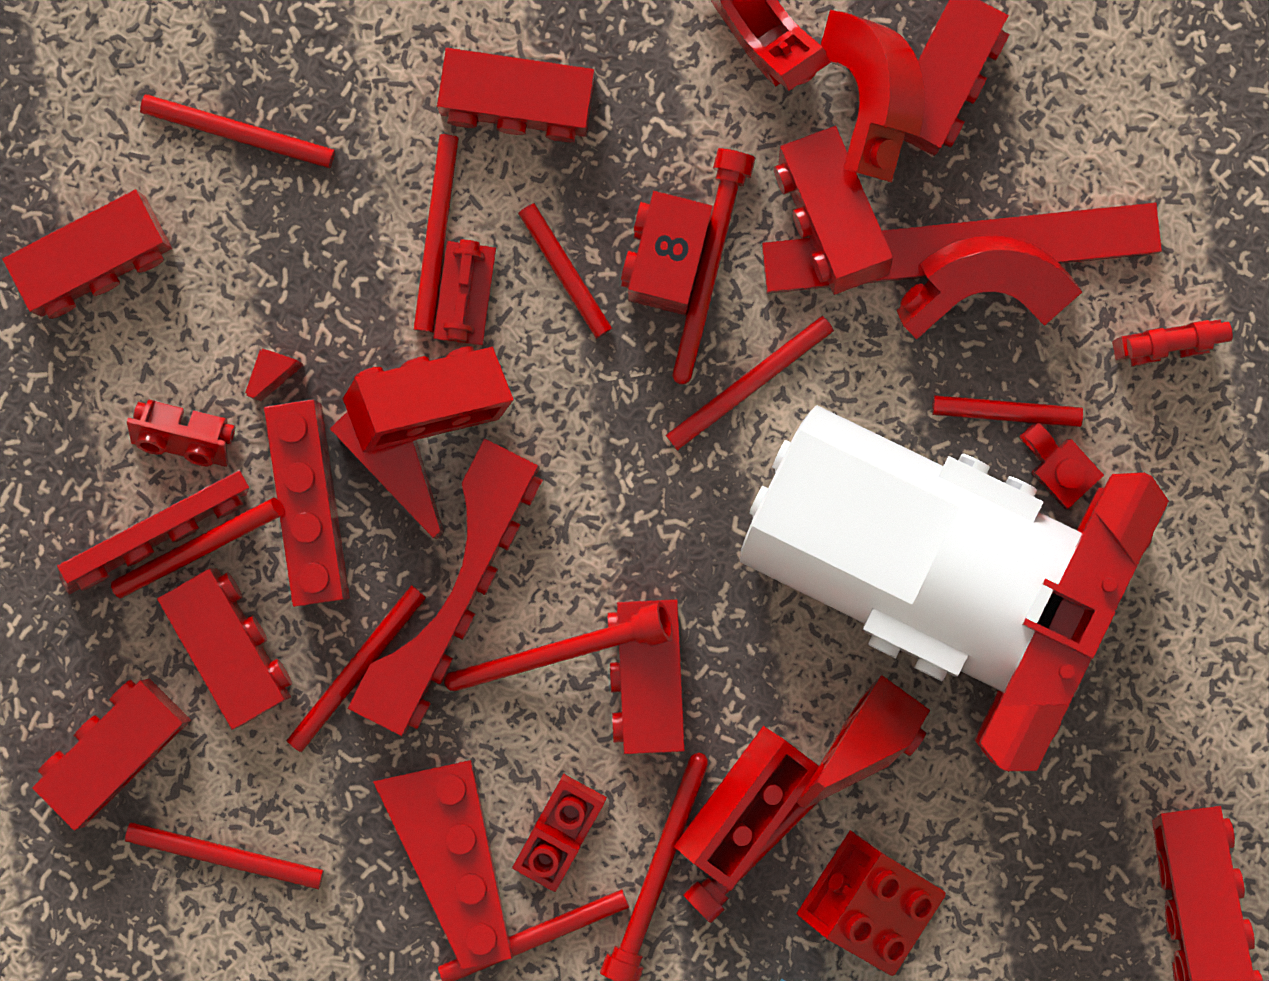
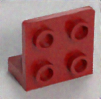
(870, 904)

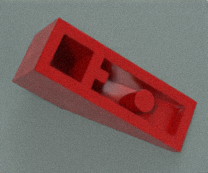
(400, 472)
(872, 738)

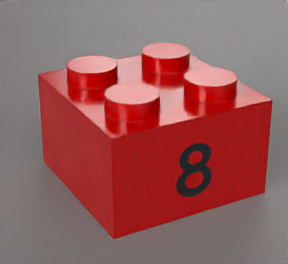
(668, 252)

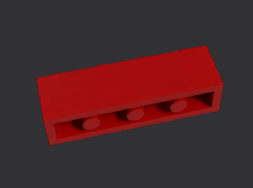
(308, 502)

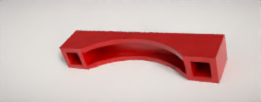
(398, 682)

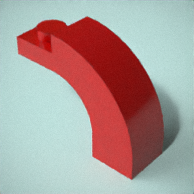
(773, 40)
(888, 90)
(987, 266)

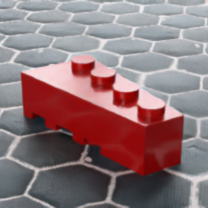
(1205, 895)

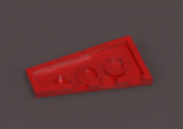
(138, 541)
(449, 847)

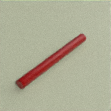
(237, 131)
(436, 233)
(749, 382)
(197, 547)
(356, 668)
(224, 855)
(547, 931)

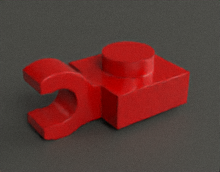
(1063, 469)

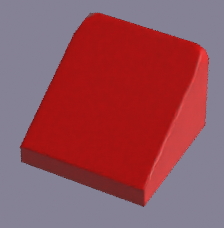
(269, 373)

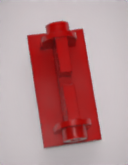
(464, 292)
(158, 430)

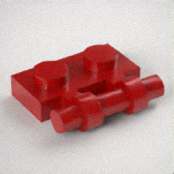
(1156, 344)

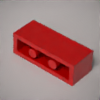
(952, 65)
(515, 94)
(832, 211)
(88, 255)
(427, 397)
(226, 646)
(648, 687)
(109, 752)
(746, 808)

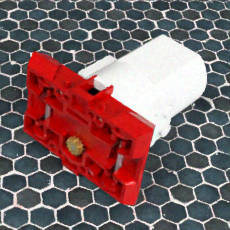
(954, 567)

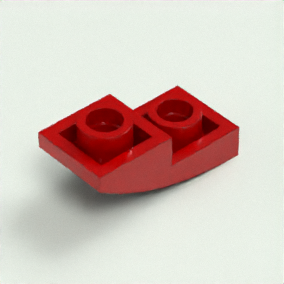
(559, 833)

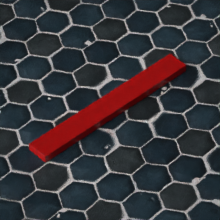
(1063, 235)

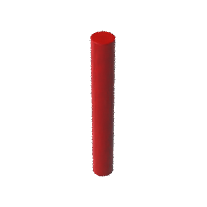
(565, 270)
(1007, 411)

